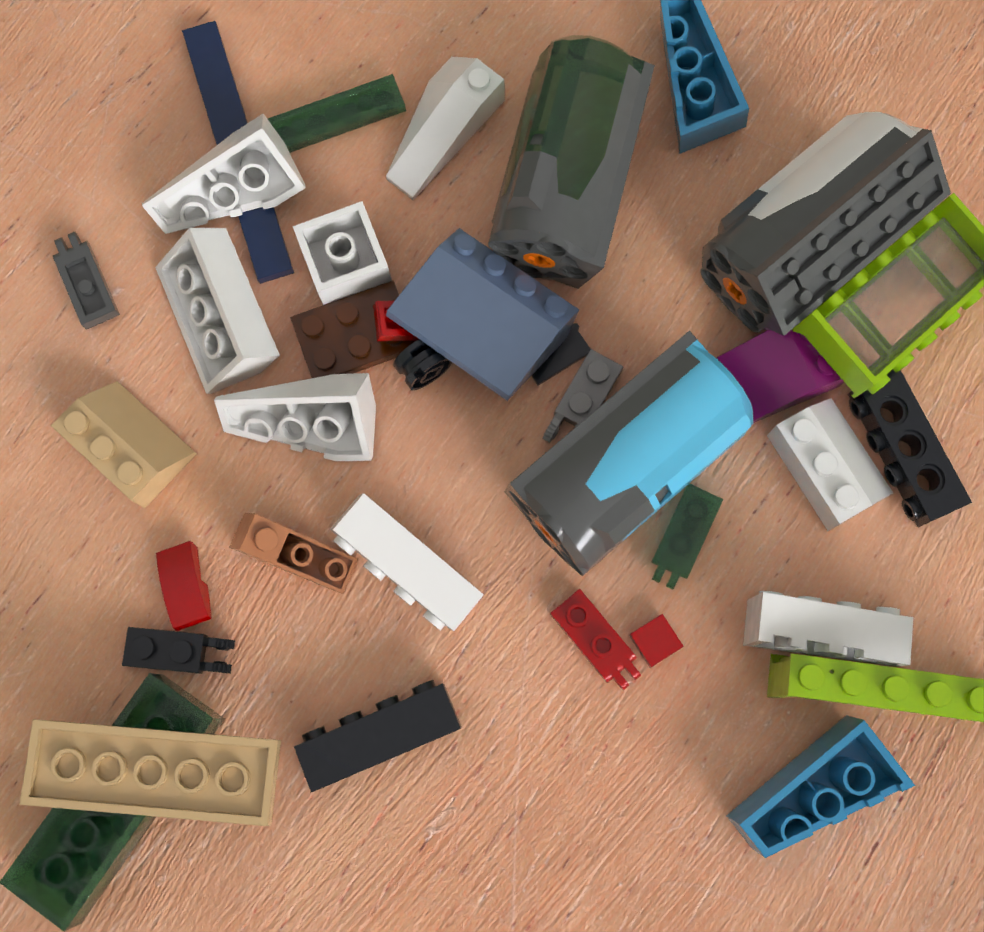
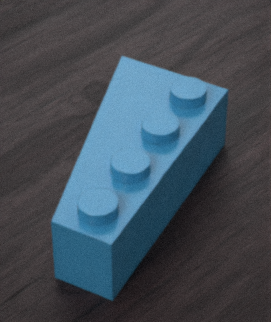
(701, 80)
(820, 788)

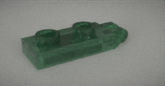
(685, 534)

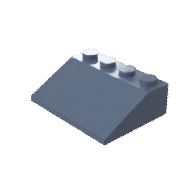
(483, 313)

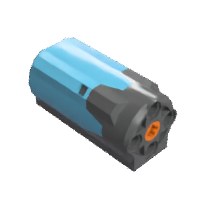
(633, 454)

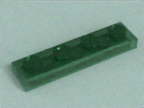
(339, 113)

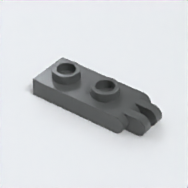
(84, 282)

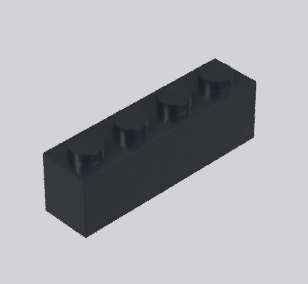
(378, 736)

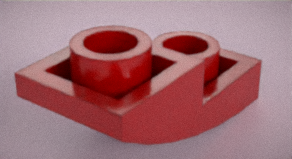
(182, 587)

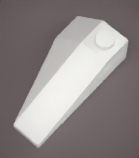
(447, 116)
(235, 176)
(315, 414)

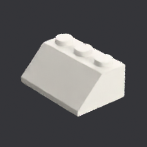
(829, 463)

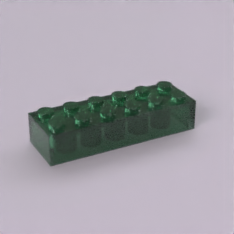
(82, 850)

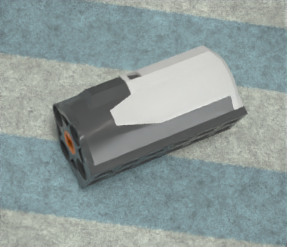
(823, 219)

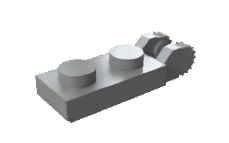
(585, 392)

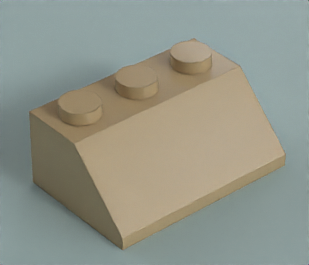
(124, 442)

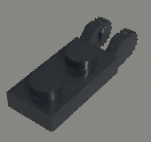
(173, 651)

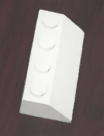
(216, 308)

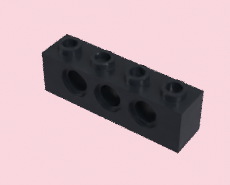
(927, 455)

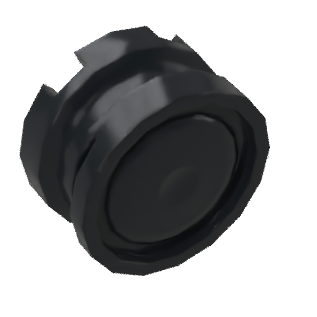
(420, 365)

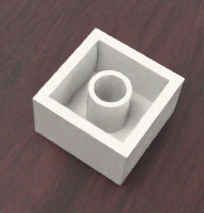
(342, 253)

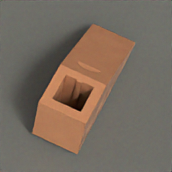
(293, 552)

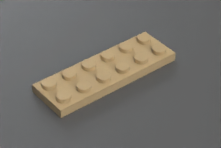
(151, 772)

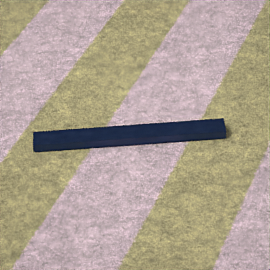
(225, 117)

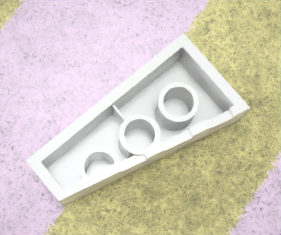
(406, 562)
(828, 629)

